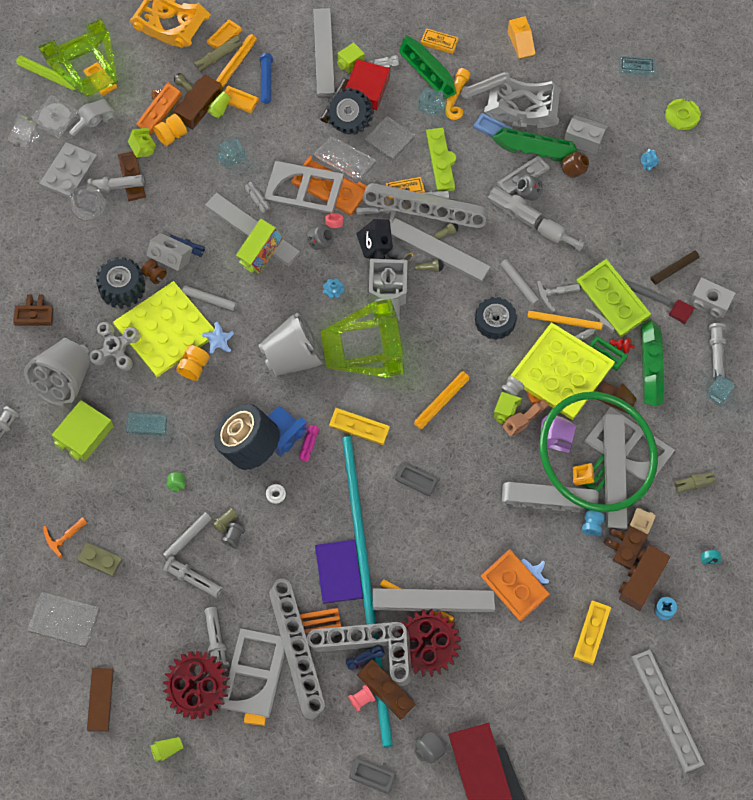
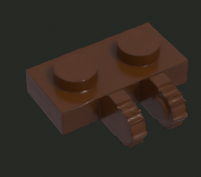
(33, 314)
(630, 545)

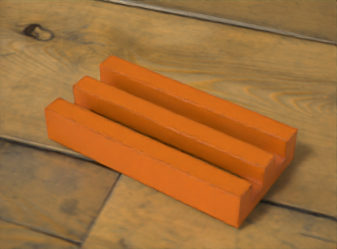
(321, 621)

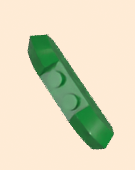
(427, 66)
(534, 143)
(652, 363)

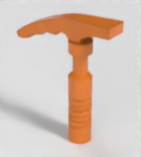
(67, 535)

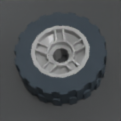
(499, 309)

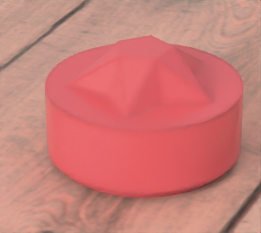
(334, 220)

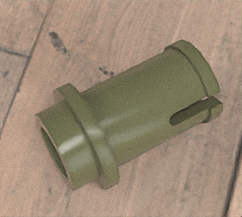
(221, 523)

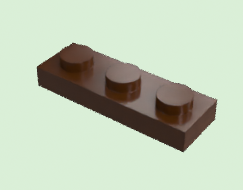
(386, 689)

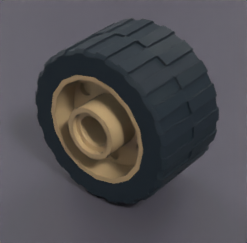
(246, 437)

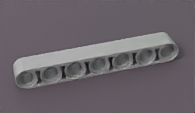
(417, 209)
(296, 657)

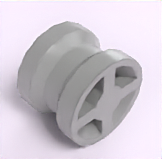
(512, 386)

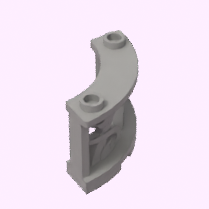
(536, 93)

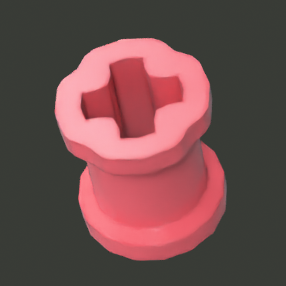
(361, 698)

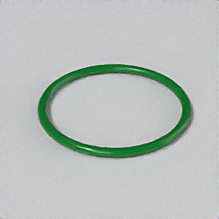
(557, 483)

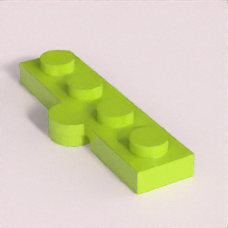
(441, 159)

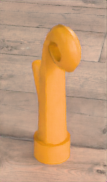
(462, 77)

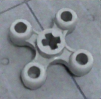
(118, 351)

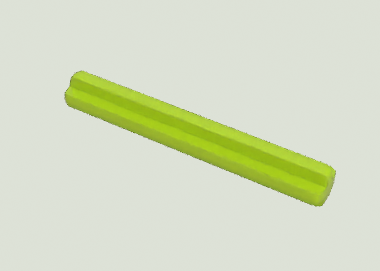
(42, 71)

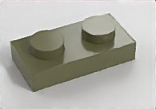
(99, 559)

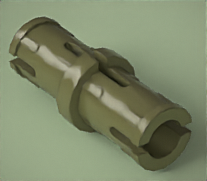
(694, 482)

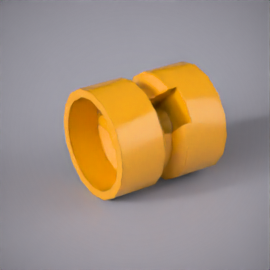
(168, 131)
(192, 364)

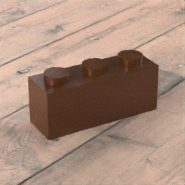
(197, 100)
(643, 577)

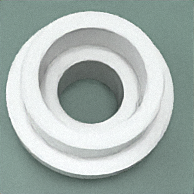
(275, 487)

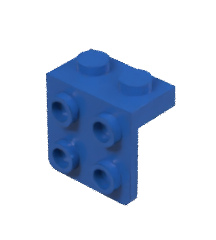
(289, 429)

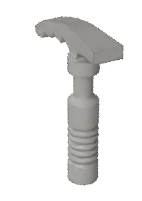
(375, 210)
(559, 290)
(588, 332)

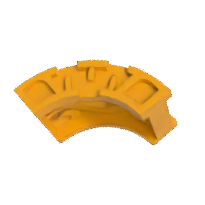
(180, 36)

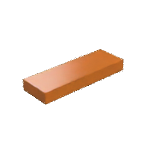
(159, 107)

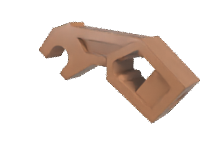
(520, 421)

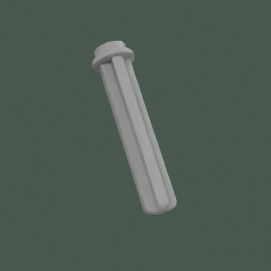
(469, 91)

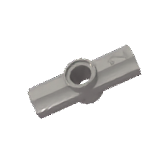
(514, 206)

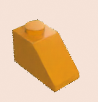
(521, 37)

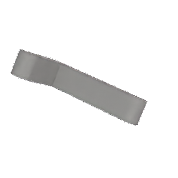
(368, 641)

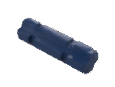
(364, 657)

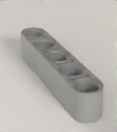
(544, 496)

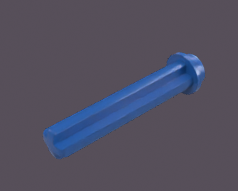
(266, 60)

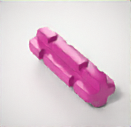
(308, 443)

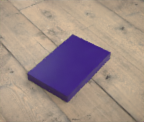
(338, 571)

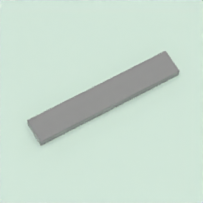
(323, 52)
(245, 224)
(439, 250)
(615, 469)
(433, 600)
(667, 711)

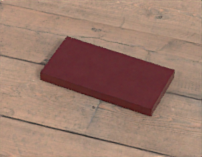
(479, 764)

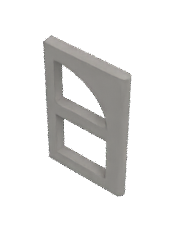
(284, 171)
(638, 469)
(262, 702)

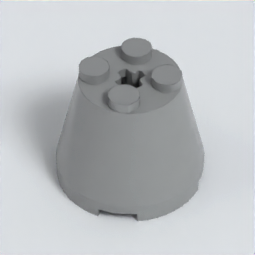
(292, 347)
(59, 371)

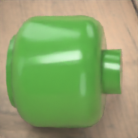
(176, 481)

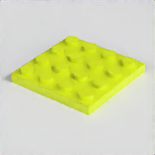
(166, 327)
(560, 368)

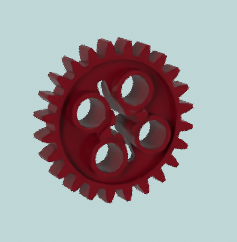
(442, 653)
(186, 670)

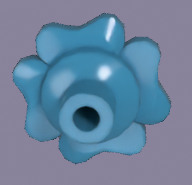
(649, 159)
(333, 288)

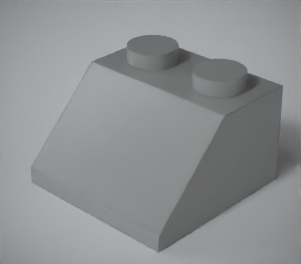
(586, 133)

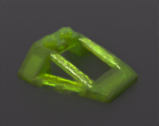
(77, 47)
(390, 336)

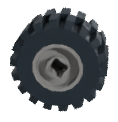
(350, 111)
(120, 282)

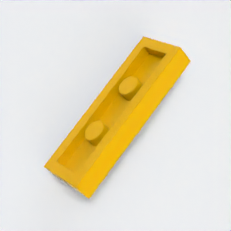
(359, 426)
(592, 632)

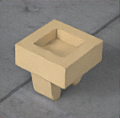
(642, 520)

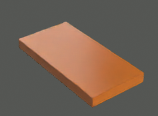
(349, 196)

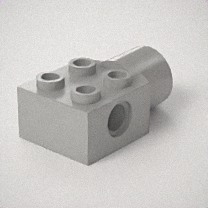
(388, 281)

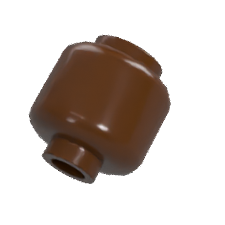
(575, 164)

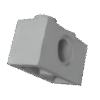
(169, 251)
(721, 296)

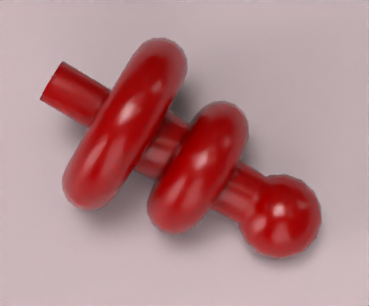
(626, 346)

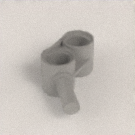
(92, 114)

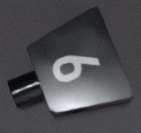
(376, 239)

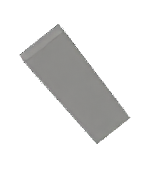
(534, 167)

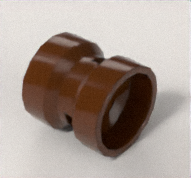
(152, 270)

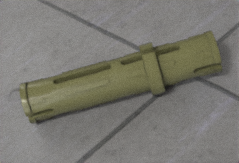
(212, 57)

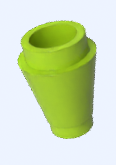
(219, 105)
(165, 748)

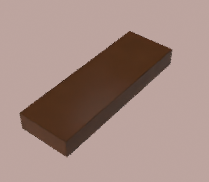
(130, 167)
(100, 700)

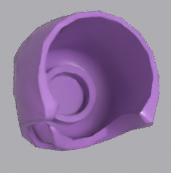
(560, 429)

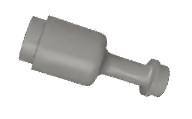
(557, 233)

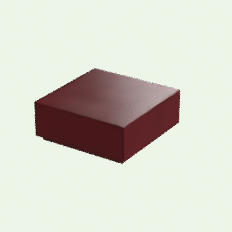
(681, 311)

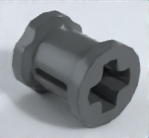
(233, 535)

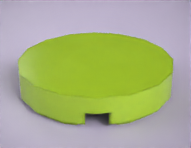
(682, 119)

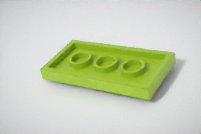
(613, 298)

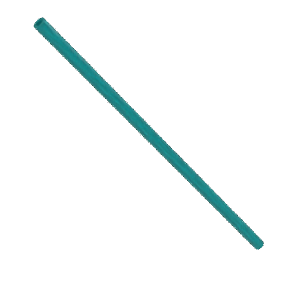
(383, 713)

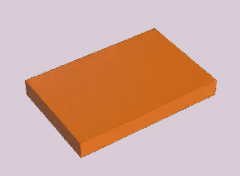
(515, 585)

